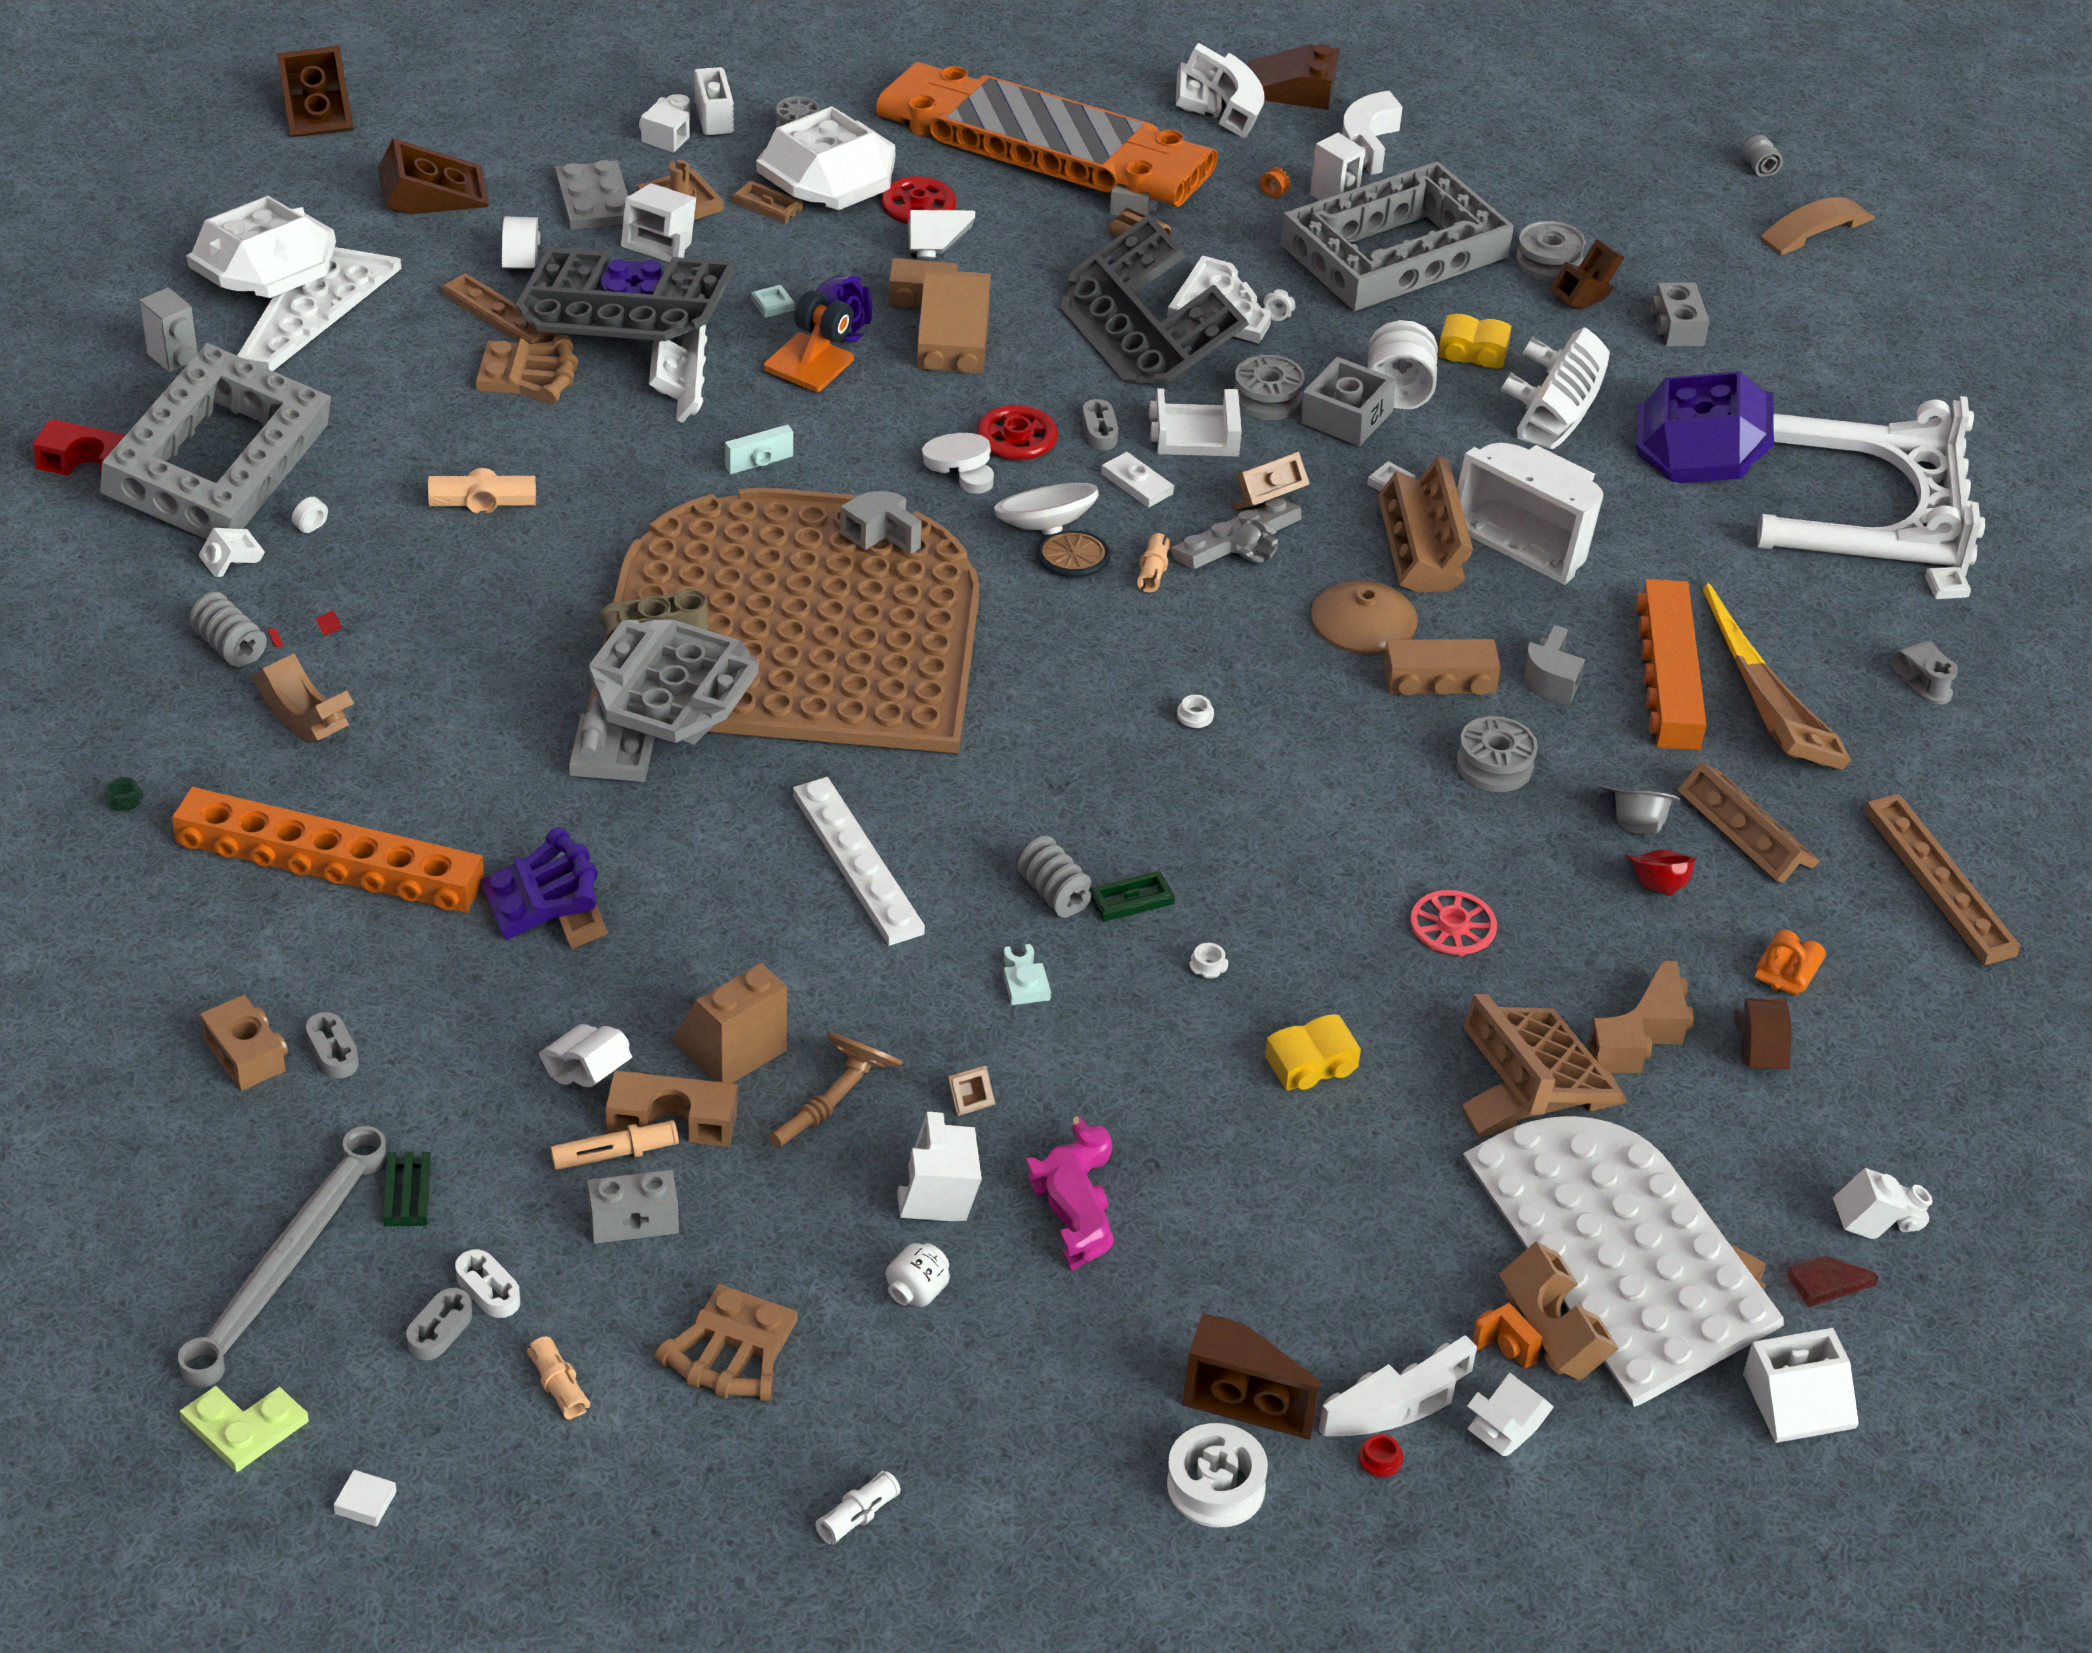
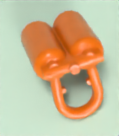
(1789, 963)

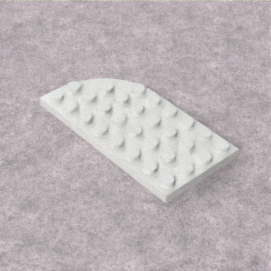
(1633, 1244)

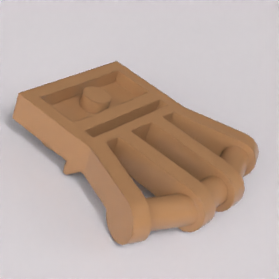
(507, 368)
(740, 1322)

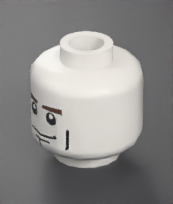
(917, 1275)

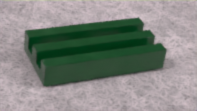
(1133, 900)
(408, 1164)

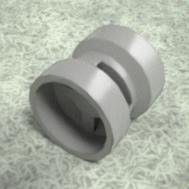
(1762, 156)

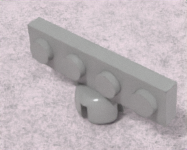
(1242, 535)

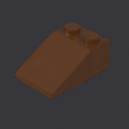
(1299, 75)
(315, 91)
(429, 181)
(1248, 1379)

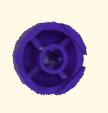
(850, 291)

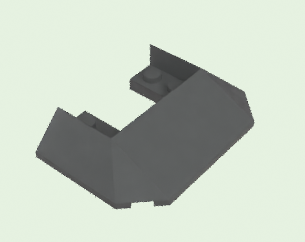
(567, 300)
(1123, 329)

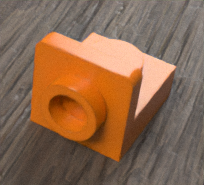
(1512, 1331)

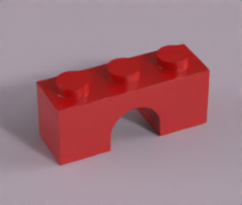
(67, 445)

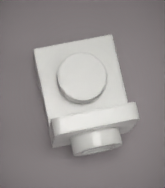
(229, 546)

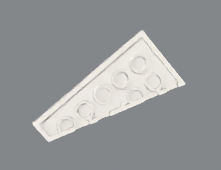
(308, 310)

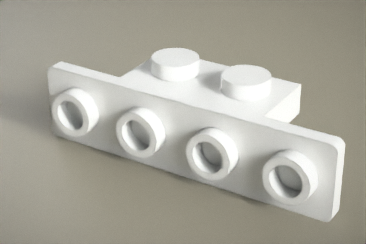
(679, 371)

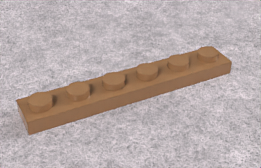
(1942, 879)

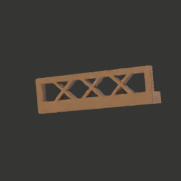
(1745, 822)

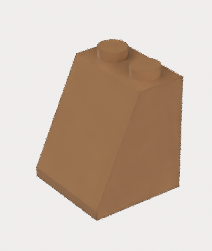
(954, 321)
(736, 1026)

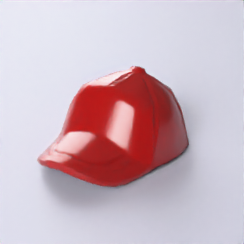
(1663, 870)

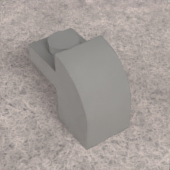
(880, 516)
(1550, 670)

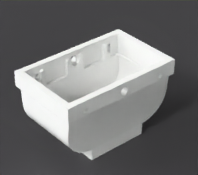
(1530, 506)

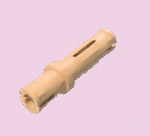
(626, 1142)

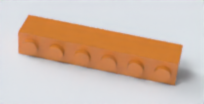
(1671, 664)

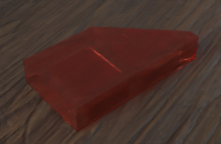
(1829, 1279)

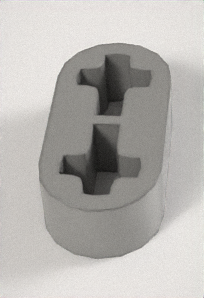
(1095, 425)
(340, 1041)
(433, 1319)

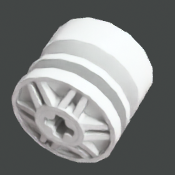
(1408, 355)

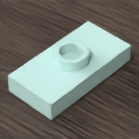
(759, 449)

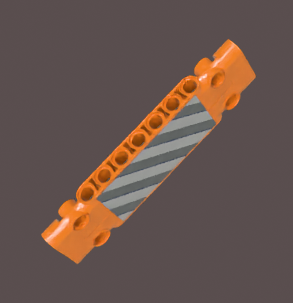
(1046, 133)

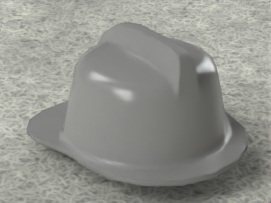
(1641, 810)

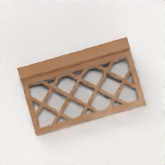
(1526, 1067)

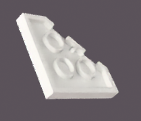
(1224, 276)

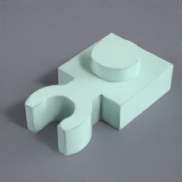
(1023, 979)

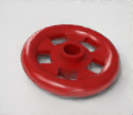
(917, 198)
(1018, 431)

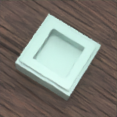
(772, 301)

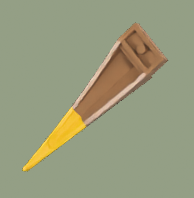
(1785, 716)

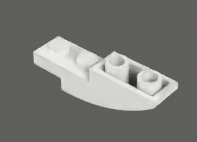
(1393, 1400)

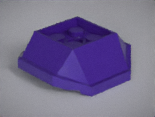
(1705, 426)

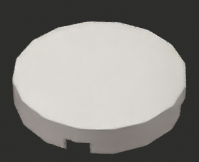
(955, 450)

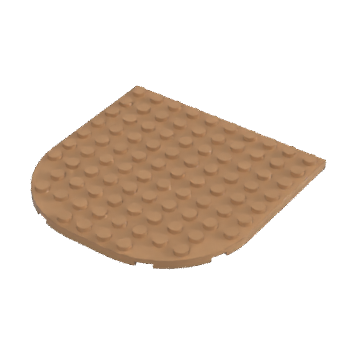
(841, 634)

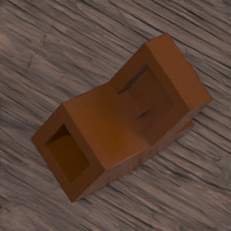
(1590, 281)
(1765, 1033)

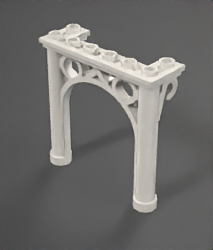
(1949, 515)

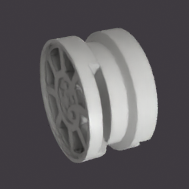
(790, 112)

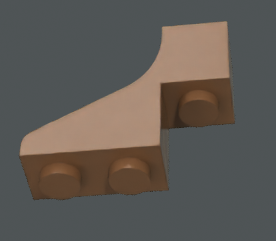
(1660, 1018)

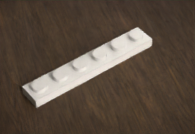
(858, 861)

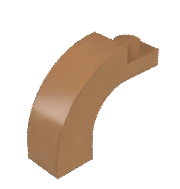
(299, 702)

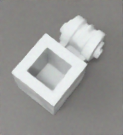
(666, 122)
(1877, 1201)

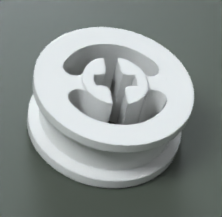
(1213, 1496)

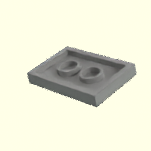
(592, 193)

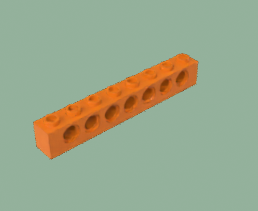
(328, 849)

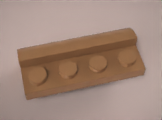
(1426, 528)

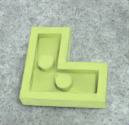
(242, 1435)

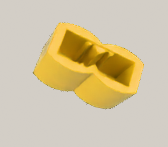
(1475, 341)
(1312, 1052)

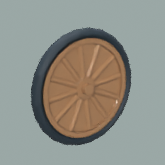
(1073, 553)

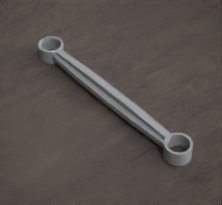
(282, 1257)

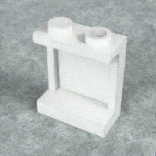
(1196, 427)

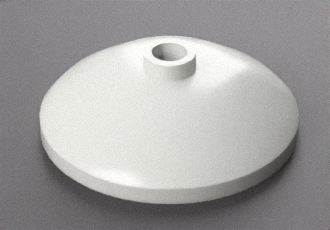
(1047, 506)

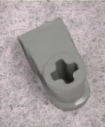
(1926, 671)

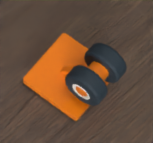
(812, 359)

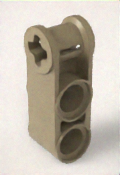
(684, 606)

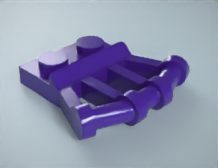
(517, 892)

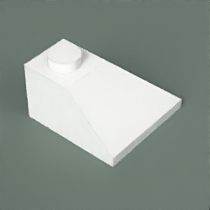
(936, 230)

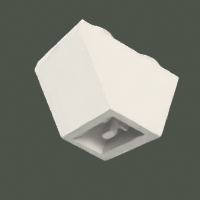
(1802, 1384)

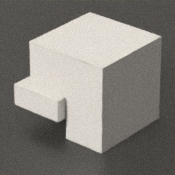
(658, 222)
(941, 1172)

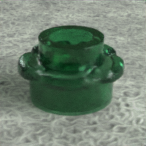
(123, 794)

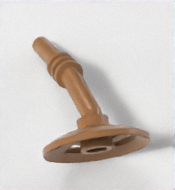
(821, 1107)

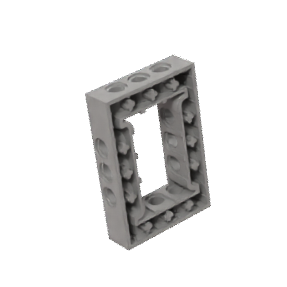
(1468, 238)
(139, 469)

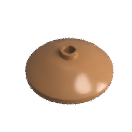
(1363, 616)

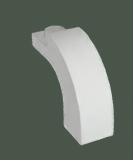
(1233, 82)
(1371, 117)

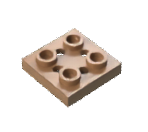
(692, 184)

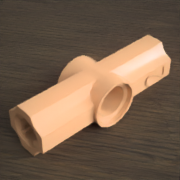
(481, 490)

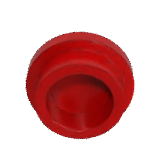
(1380, 1455)

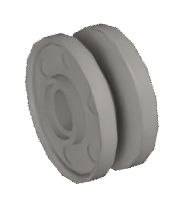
(1546, 248)
(1269, 387)
(1496, 754)

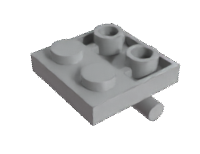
(609, 749)

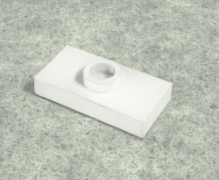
(1137, 479)

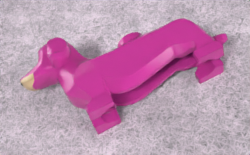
(1072, 1194)

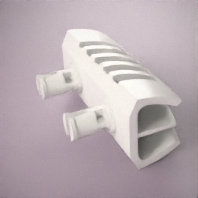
(1567, 391)

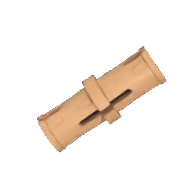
(1153, 563)
(558, 1377)

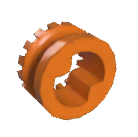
(1281, 180)

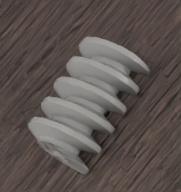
(227, 629)
(1054, 876)

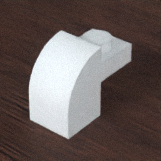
(520, 243)
(1508, 1415)

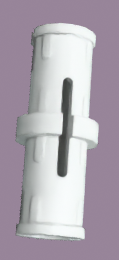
(857, 1507)

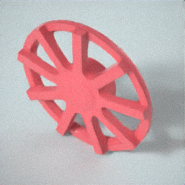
(1453, 922)

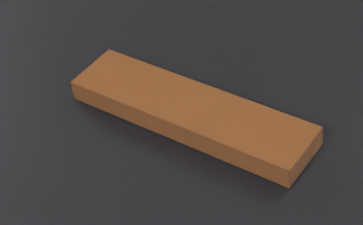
(493, 309)

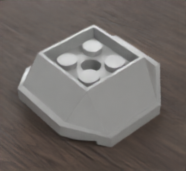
(670, 678)

